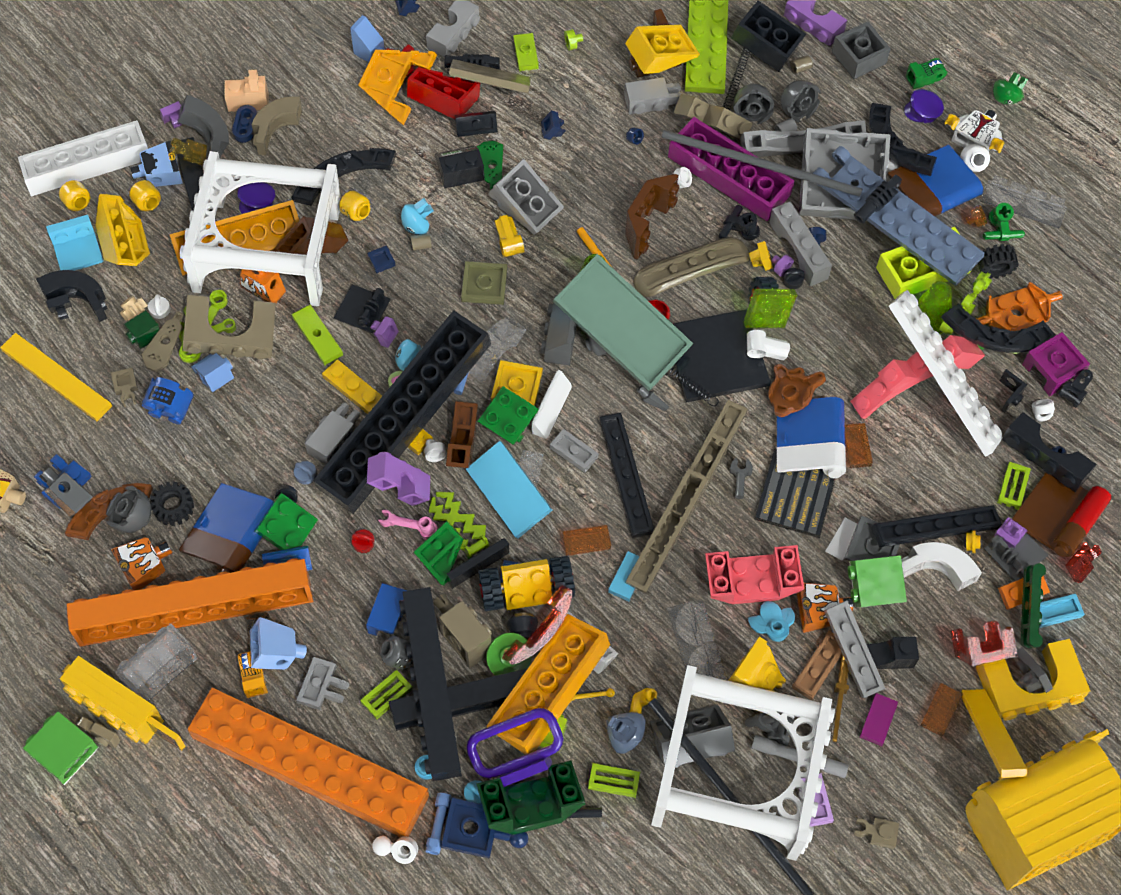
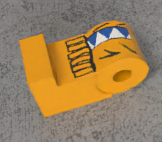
(252, 677)

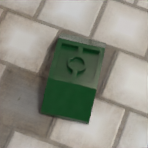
(533, 802)

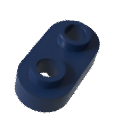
(243, 125)

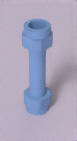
(434, 843)

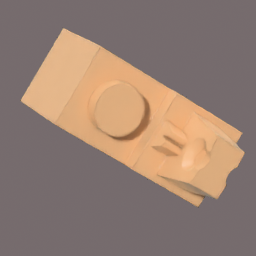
(247, 91)

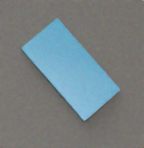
(509, 489)

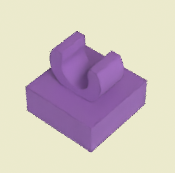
(171, 113)
(385, 331)
(1011, 532)

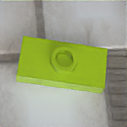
(525, 52)

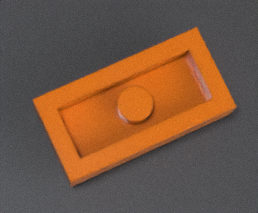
(1013, 592)

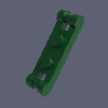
(1031, 600)

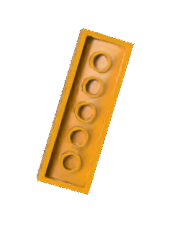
(252, 230)
(551, 681)

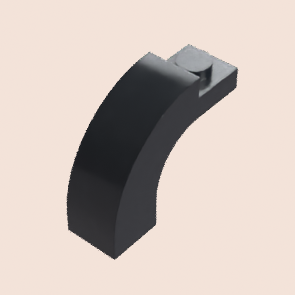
(75, 285)

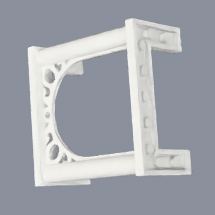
(217, 183)
(788, 829)

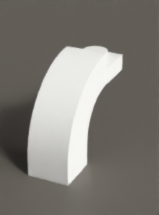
(944, 558)

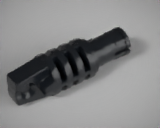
(483, 60)
(878, 199)

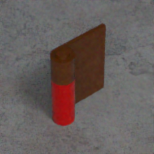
(1060, 515)

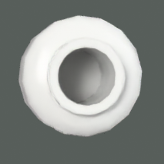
(975, 157)

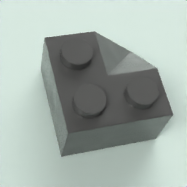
(860, 50)

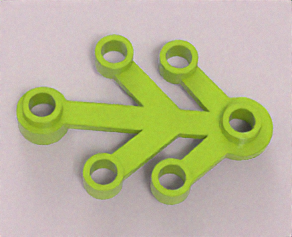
(981, 283)
(221, 327)

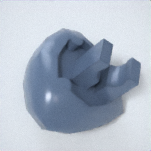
(625, 731)

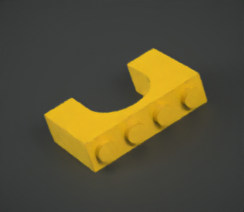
(1066, 679)

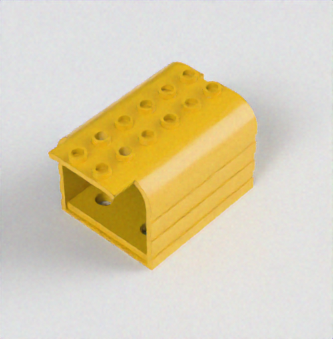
(1049, 815)

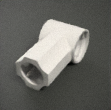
(760, 345)

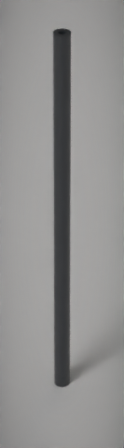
(729, 796)

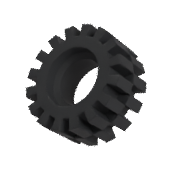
(999, 261)
(164, 494)

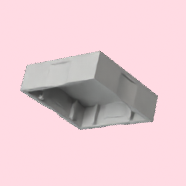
(818, 146)

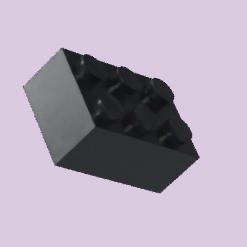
(768, 36)

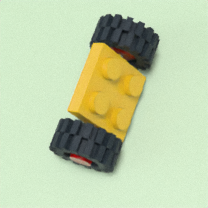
(525, 583)

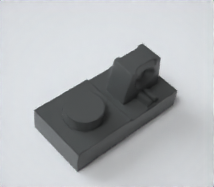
(1035, 676)

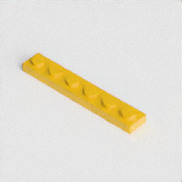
(364, 396)

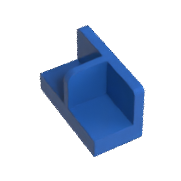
(385, 610)

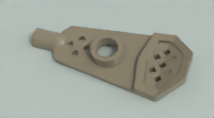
(162, 350)

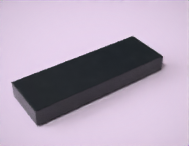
(478, 562)

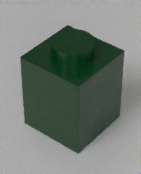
(141, 329)

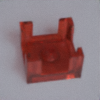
(995, 648)

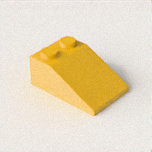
(660, 47)

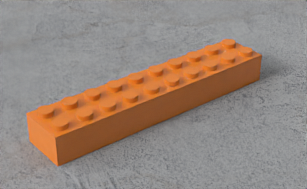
(189, 602)
(309, 763)

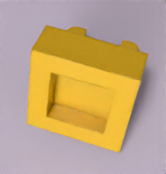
(761, 256)

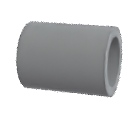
(786, 126)

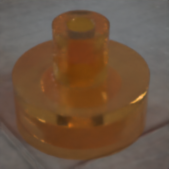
(977, 217)

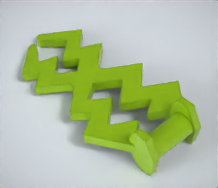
(452, 517)

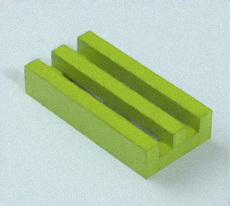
(1009, 501)
(383, 685)
(612, 789)

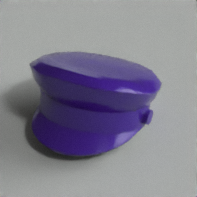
(924, 106)
(255, 196)

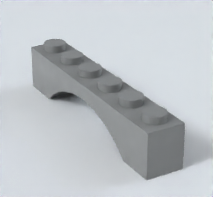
(773, 143)

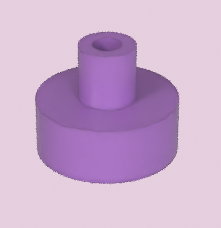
(782, 264)

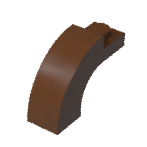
(463, 435)

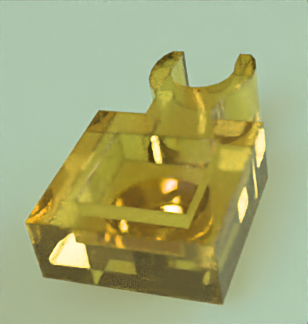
(192, 150)

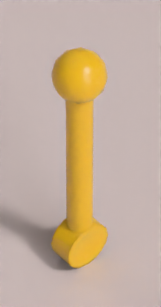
(609, 692)

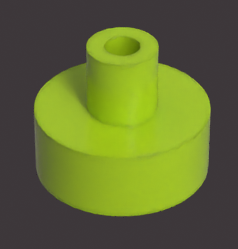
(572, 39)

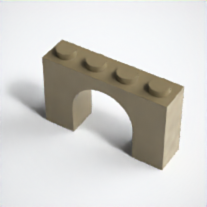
(201, 338)

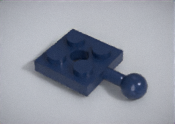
(480, 842)

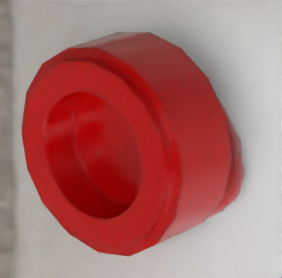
(363, 541)

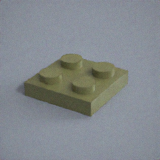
(484, 283)

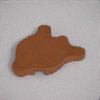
(792, 389)

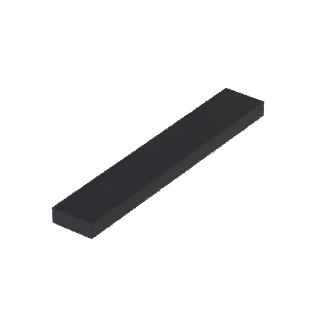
(191, 175)
(626, 475)
(936, 526)

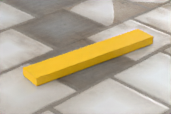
(56, 377)
(994, 734)

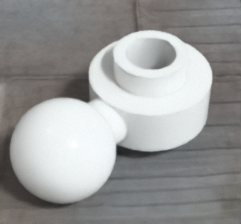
(382, 846)

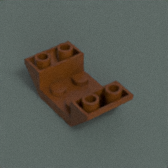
(657, 195)

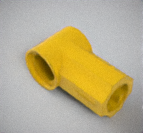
(509, 240)

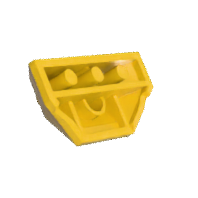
(120, 232)

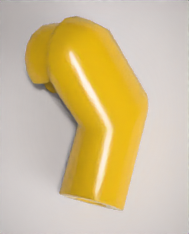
(642, 699)

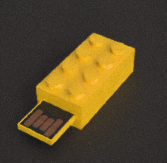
(115, 703)

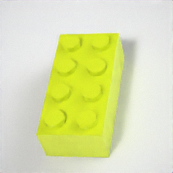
(906, 272)

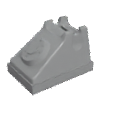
(526, 197)

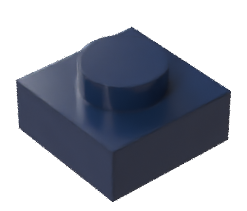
(381, 259)

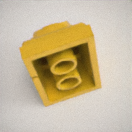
(759, 668)

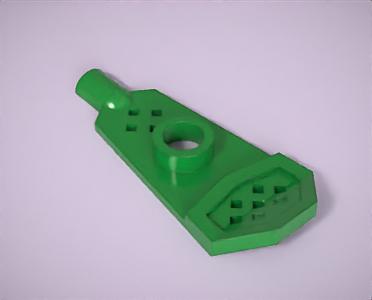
(492, 153)

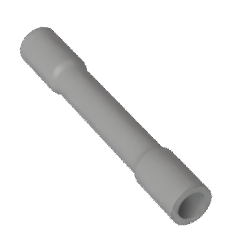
(773, 748)

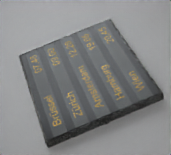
(795, 499)

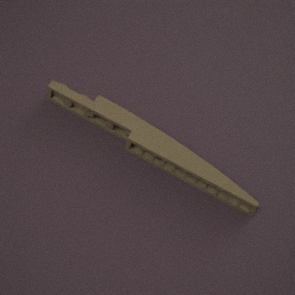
(686, 497)

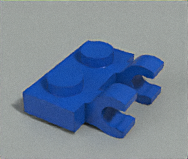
(74, 470)

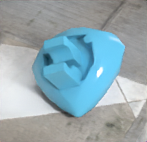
(414, 216)
(405, 353)

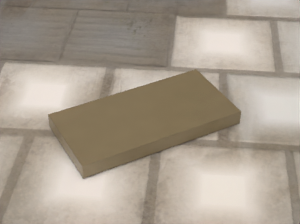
(490, 76)

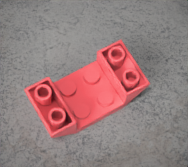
(754, 577)

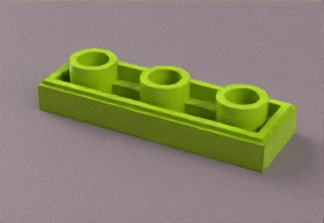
(312, 326)

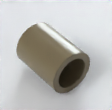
(801, 64)
(421, 242)

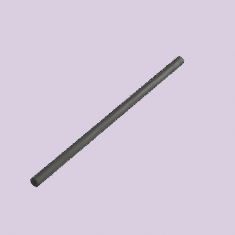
(762, 163)

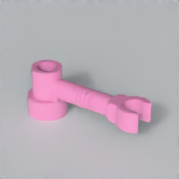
(424, 525)

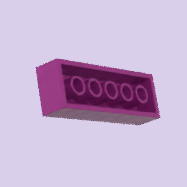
(745, 183)

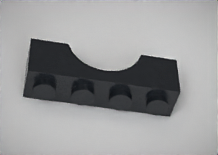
(1069, 469)

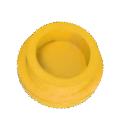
(973, 541)

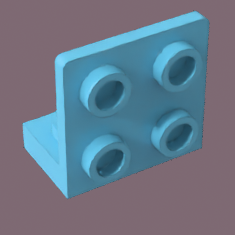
(75, 243)

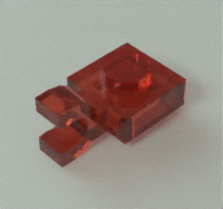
(1080, 564)

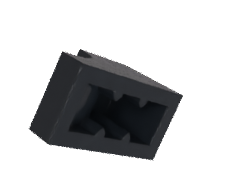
(895, 653)

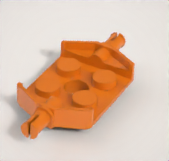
(1030, 301)

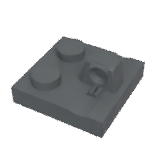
(864, 544)

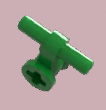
(1001, 222)

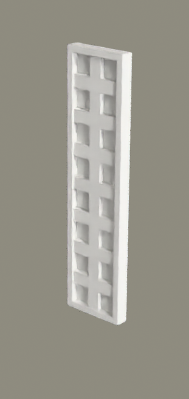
(946, 373)

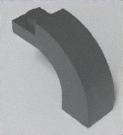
(207, 122)

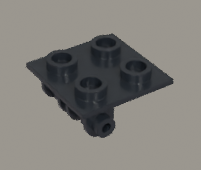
(362, 307)

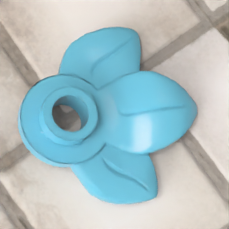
(771, 618)

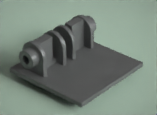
(1015, 559)

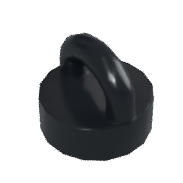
(793, 278)
(288, 491)

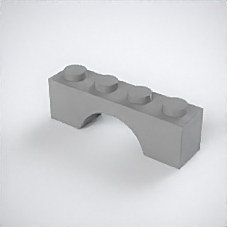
(811, 258)

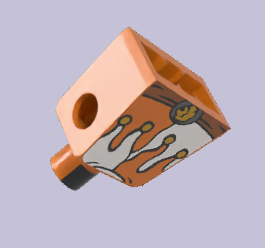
(262, 284)
(141, 561)
(813, 602)

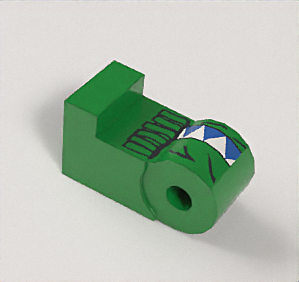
(925, 73)

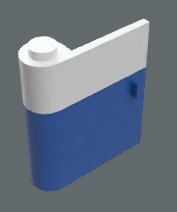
(813, 438)

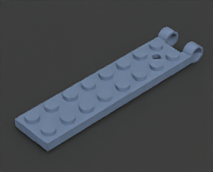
(906, 222)

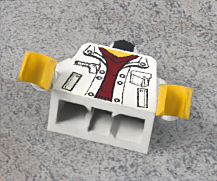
(976, 129)

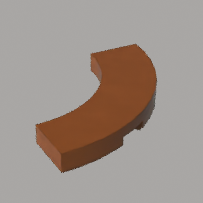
(95, 511)

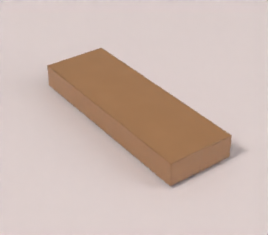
(818, 667)

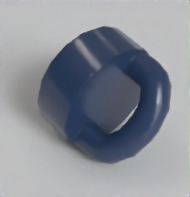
(818, 233)

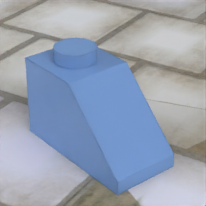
(365, 39)

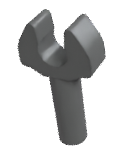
(740, 476)

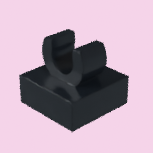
(59, 305)

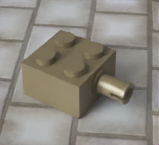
(463, 630)

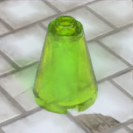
(935, 303)

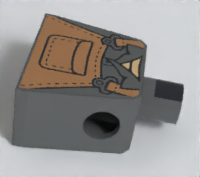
(74, 496)

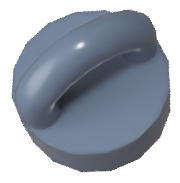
(305, 472)

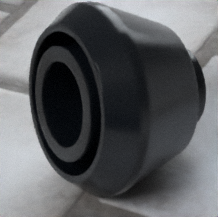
(523, 624)

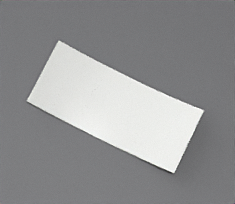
(841, 540)

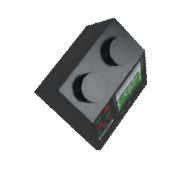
(460, 166)

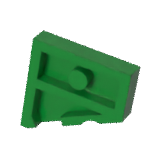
(440, 551)

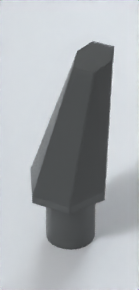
(651, 398)

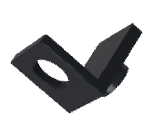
(1018, 390)

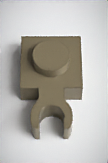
(124, 384)
(102, 735)
(882, 832)

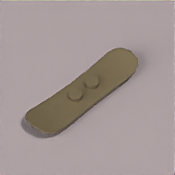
(690, 265)

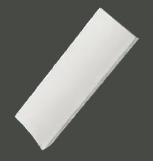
(83, 158)

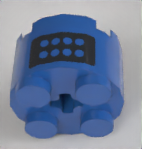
(167, 399)

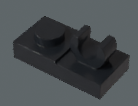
(476, 123)

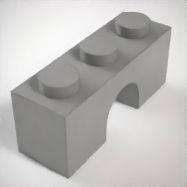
(445, 39)

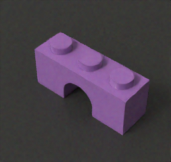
(822, 27)
(388, 471)

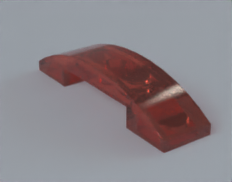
(560, 603)

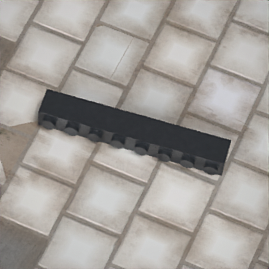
(431, 685)

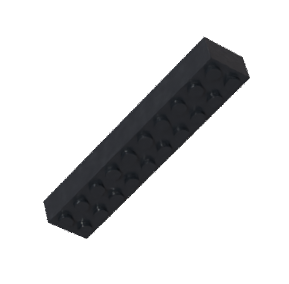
(404, 408)

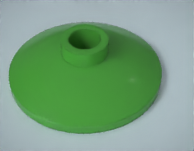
(496, 650)

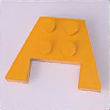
(386, 74)

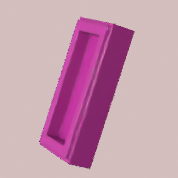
(878, 719)

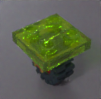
(768, 304)

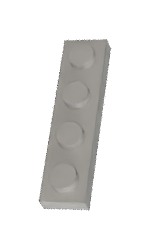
(854, 649)

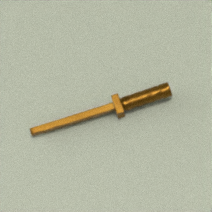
(841, 688)

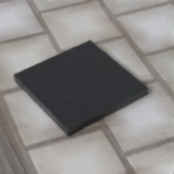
(719, 357)

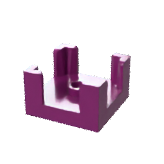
(1057, 362)

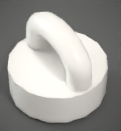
(685, 177)
(159, 307)
(1043, 406)
(434, 451)

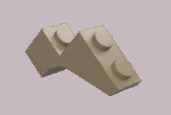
(713, 116)

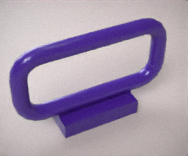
(525, 765)

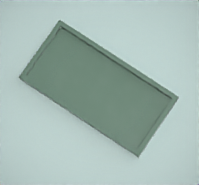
(622, 322)

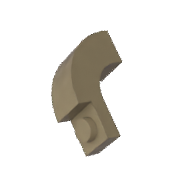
(272, 117)

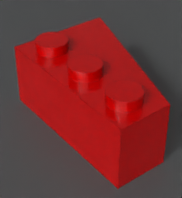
(441, 92)

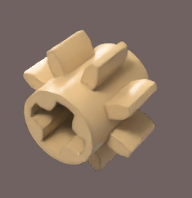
(132, 307)

